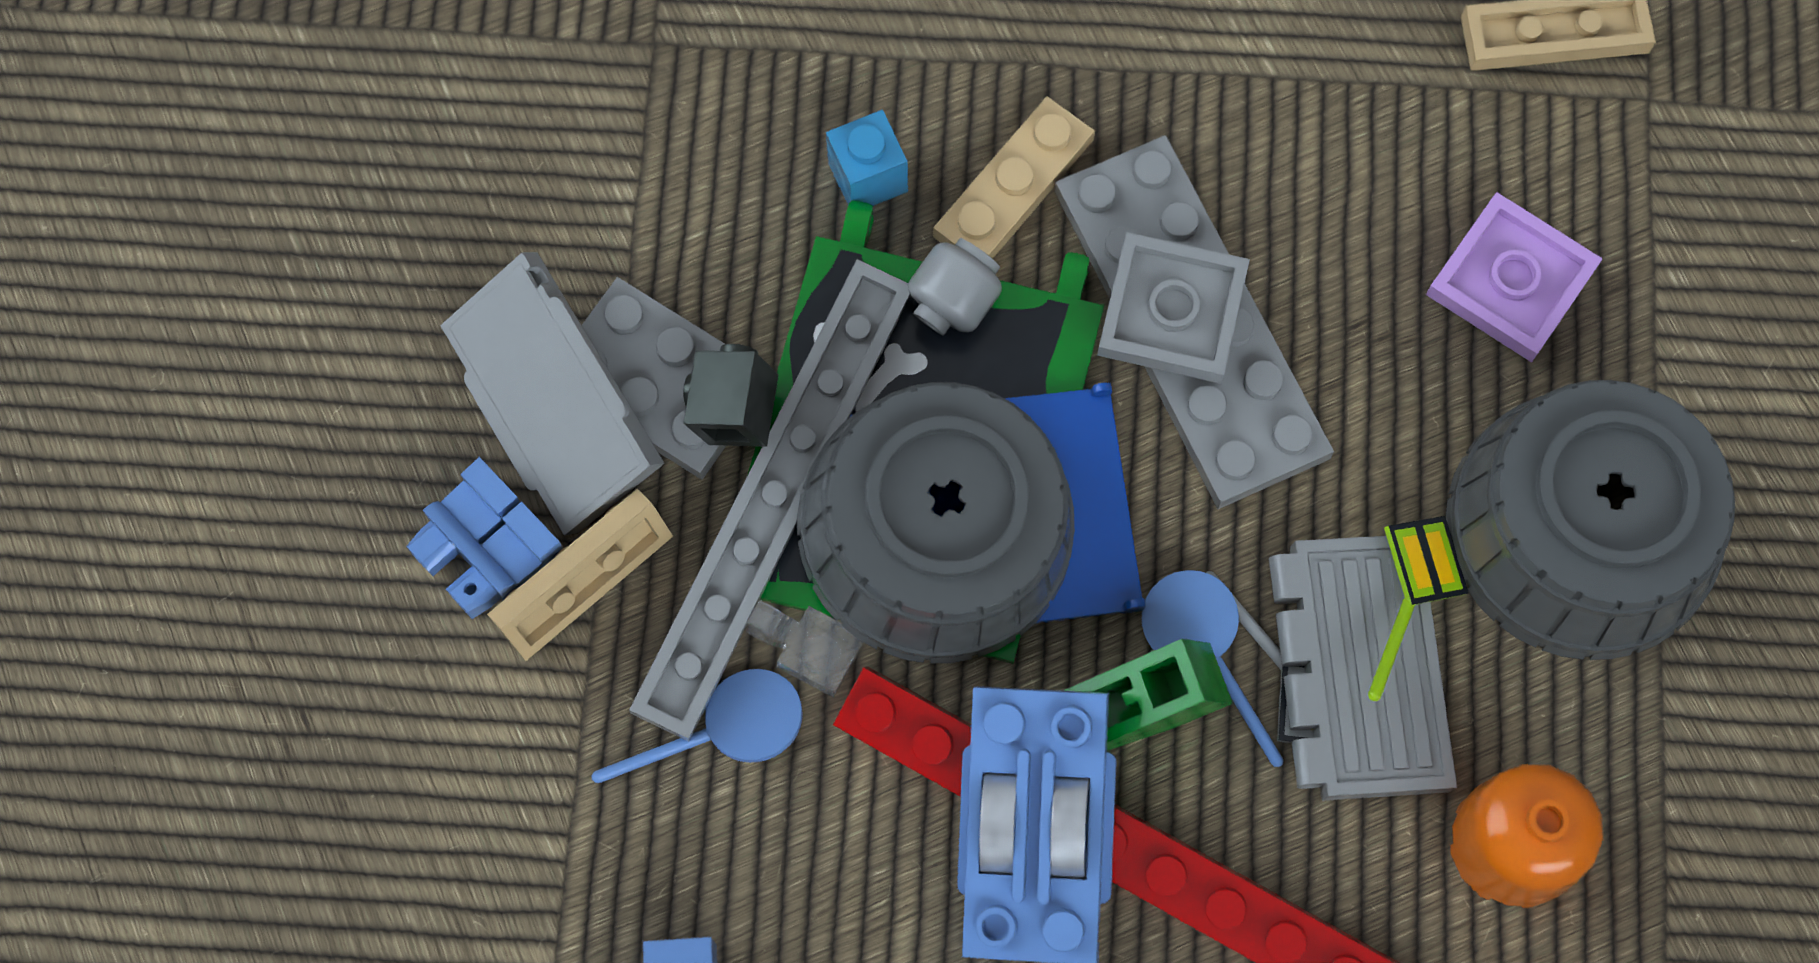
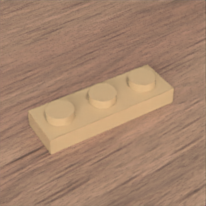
(1554, 31)
(1016, 179)
(581, 574)

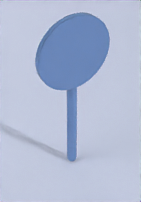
(1204, 610)
(746, 718)

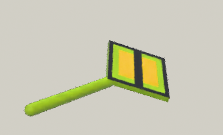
(1427, 573)

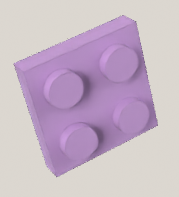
(1513, 276)

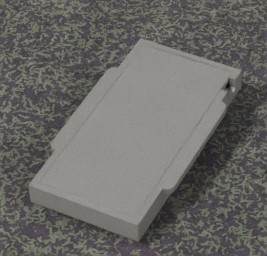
(549, 395)

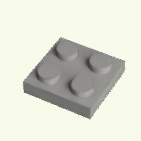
(1173, 307)

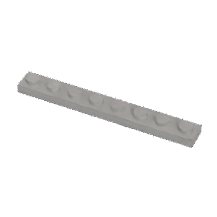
(769, 503)

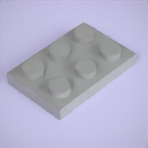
(649, 359)

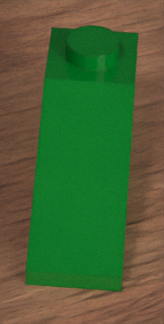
(1160, 691)

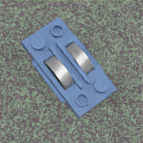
(1036, 825)

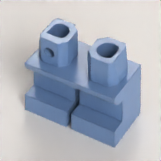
(491, 534)

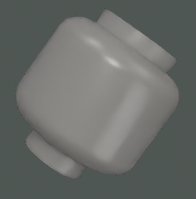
(955, 287)

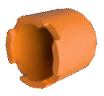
(1526, 835)

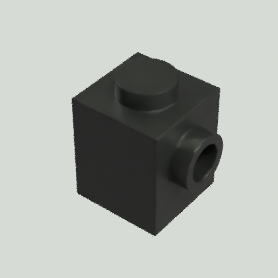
(730, 396)

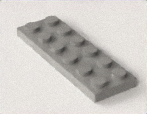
(1257, 420)

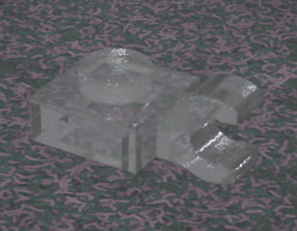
(814, 648)

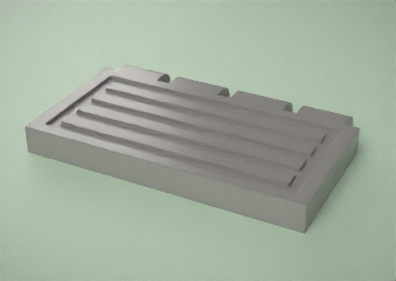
(1341, 626)

